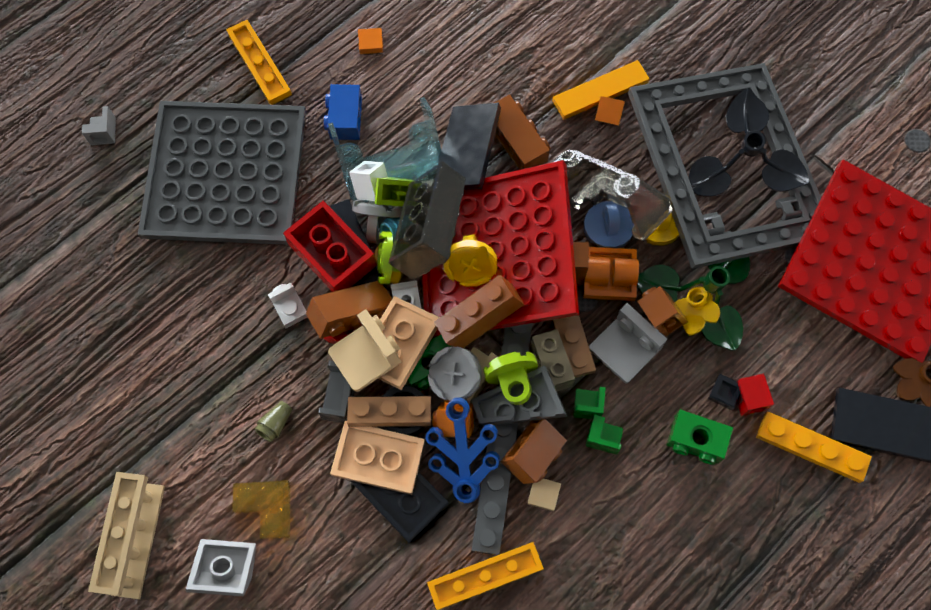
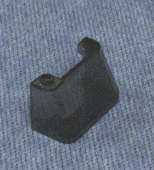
(593, 179)

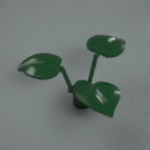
(729, 327)

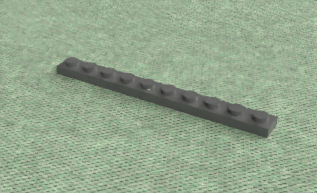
(496, 483)

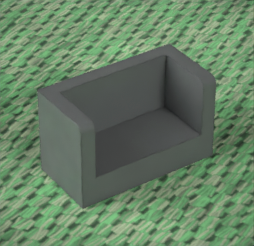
(336, 398)

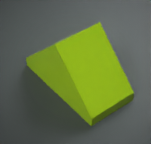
(391, 191)

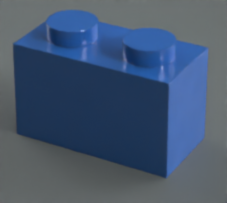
(344, 111)

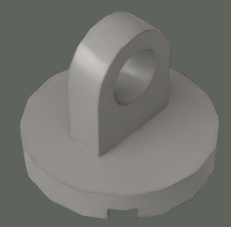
(376, 216)
(454, 373)

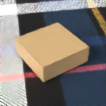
(544, 494)

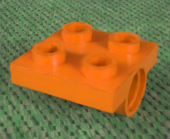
(612, 274)

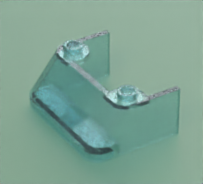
(403, 162)

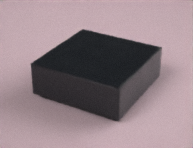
(725, 392)

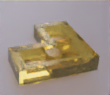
(271, 500)

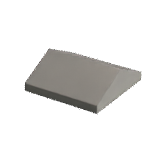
(222, 568)

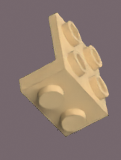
(365, 353)

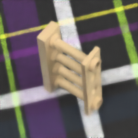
(127, 537)

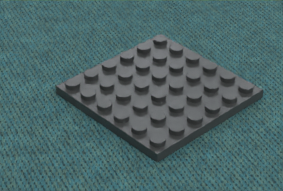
(223, 172)

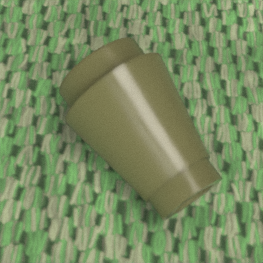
(273, 422)

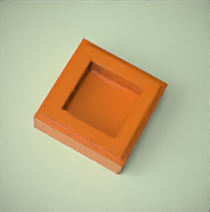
(370, 40)
(609, 110)

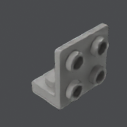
(627, 344)

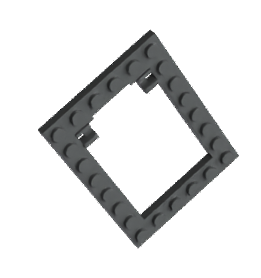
(715, 245)

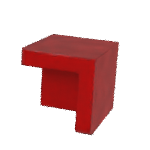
(755, 395)

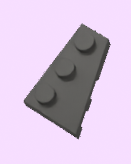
(543, 404)

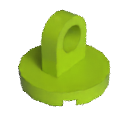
(384, 253)
(512, 370)

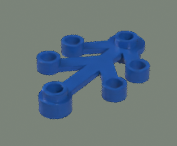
(461, 454)

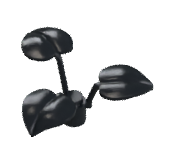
(751, 115)

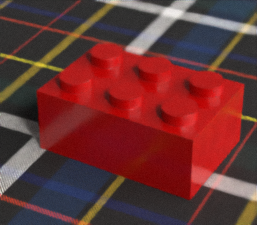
(330, 248)

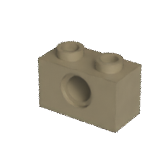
(551, 353)

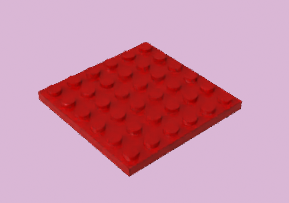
(530, 230)
(868, 261)

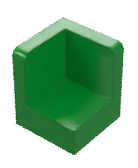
(589, 403)
(604, 436)

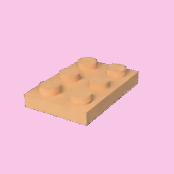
(412, 331)
(378, 458)

